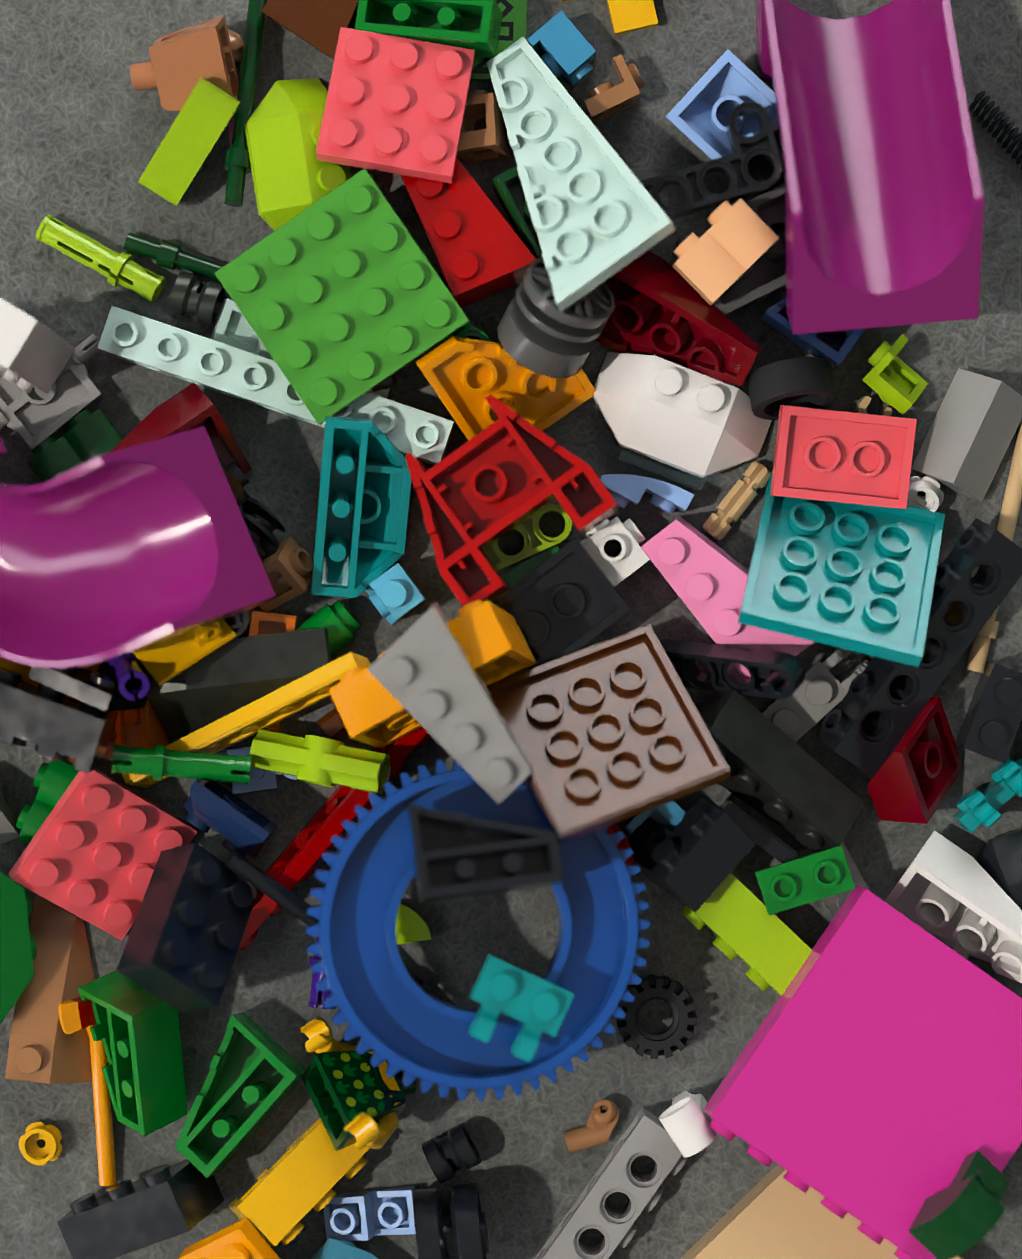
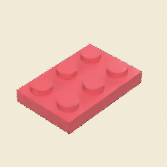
(843, 457)

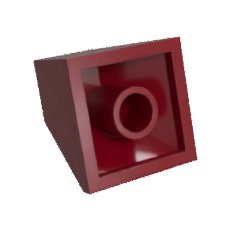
(917, 769)

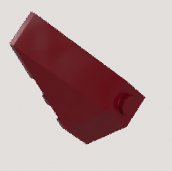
(670, 319)

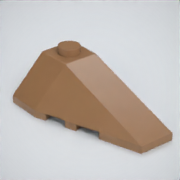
(63, 962)

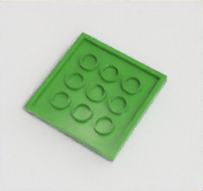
(342, 297)

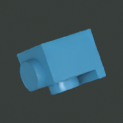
(564, 49)

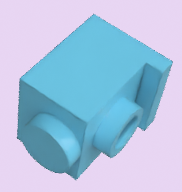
(394, 594)

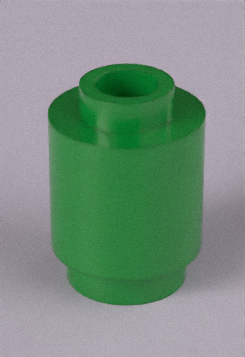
(340, 625)

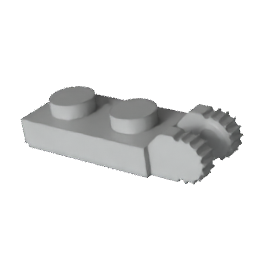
(814, 697)

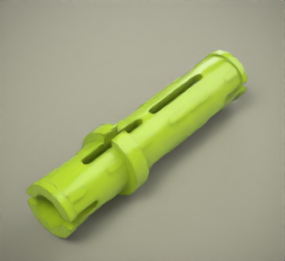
(117, 267)

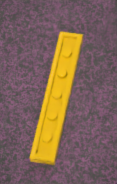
(260, 713)

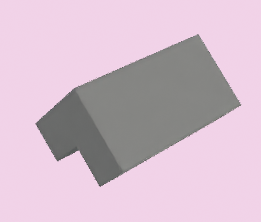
(970, 434)

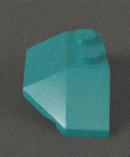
(359, 508)

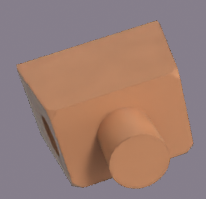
(184, 58)

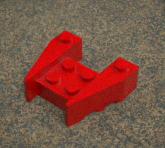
(491, 489)

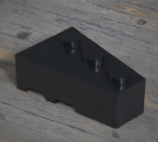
(478, 856)
(139, 1212)

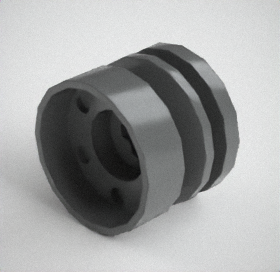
(544, 337)

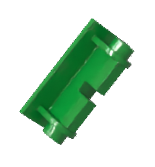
(805, 880)

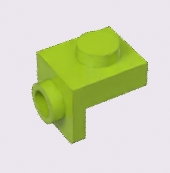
(893, 378)

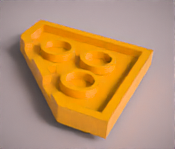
(471, 369)

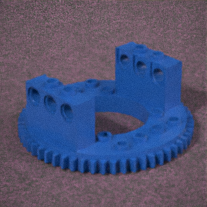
(409, 1023)

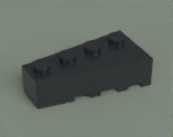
(53, 722)

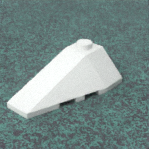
(961, 906)

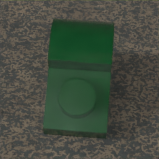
(963, 1212)

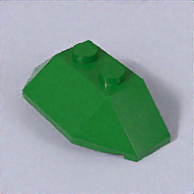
(16, 943)

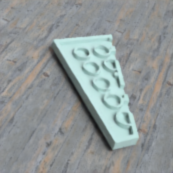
(577, 188)

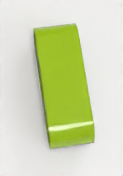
(189, 141)
(533, 538)

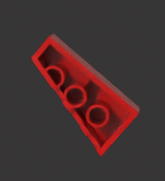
(468, 236)

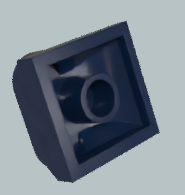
(229, 816)

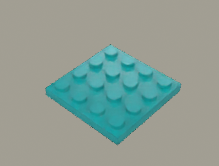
(844, 575)

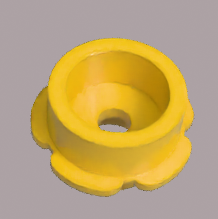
(36, 1154)

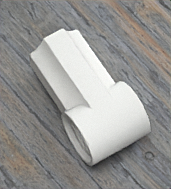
(688, 1123)

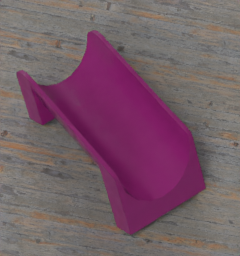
(874, 166)

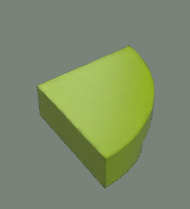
(410, 926)

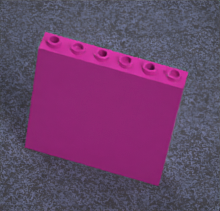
(879, 1072)

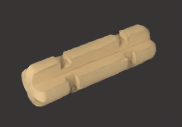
(737, 500)

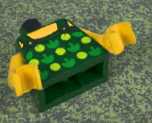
(349, 1093)

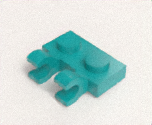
(982, 806)
(522, 997)

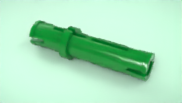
(180, 764)

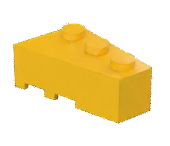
(297, 1184)

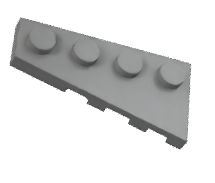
(442, 692)

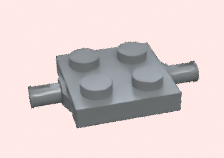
(43, 414)

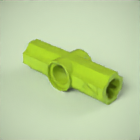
(320, 761)

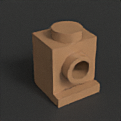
(484, 144)

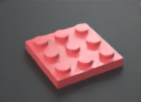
(395, 105)
(99, 851)

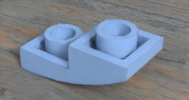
(631, 488)
(370, 1213)

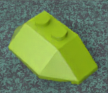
(283, 150)

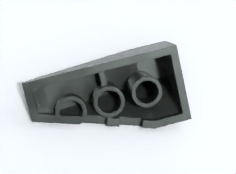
(235, 677)

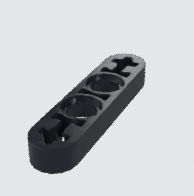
(726, 679)

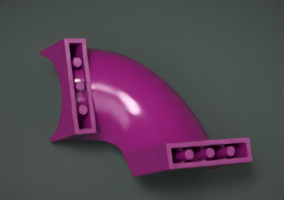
(123, 554)

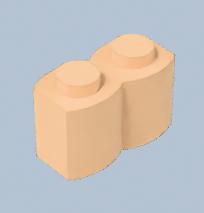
(724, 250)

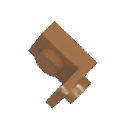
(610, 99)
(288, 573)

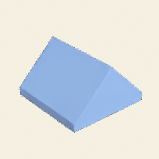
(707, 106)

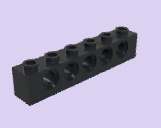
(945, 643)

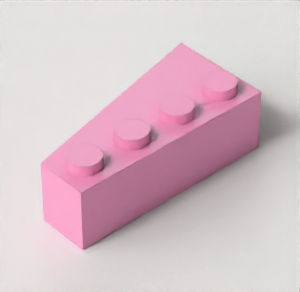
(712, 589)

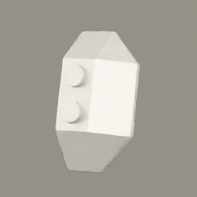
(677, 414)

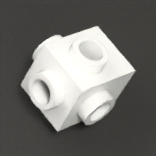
(631, 554)

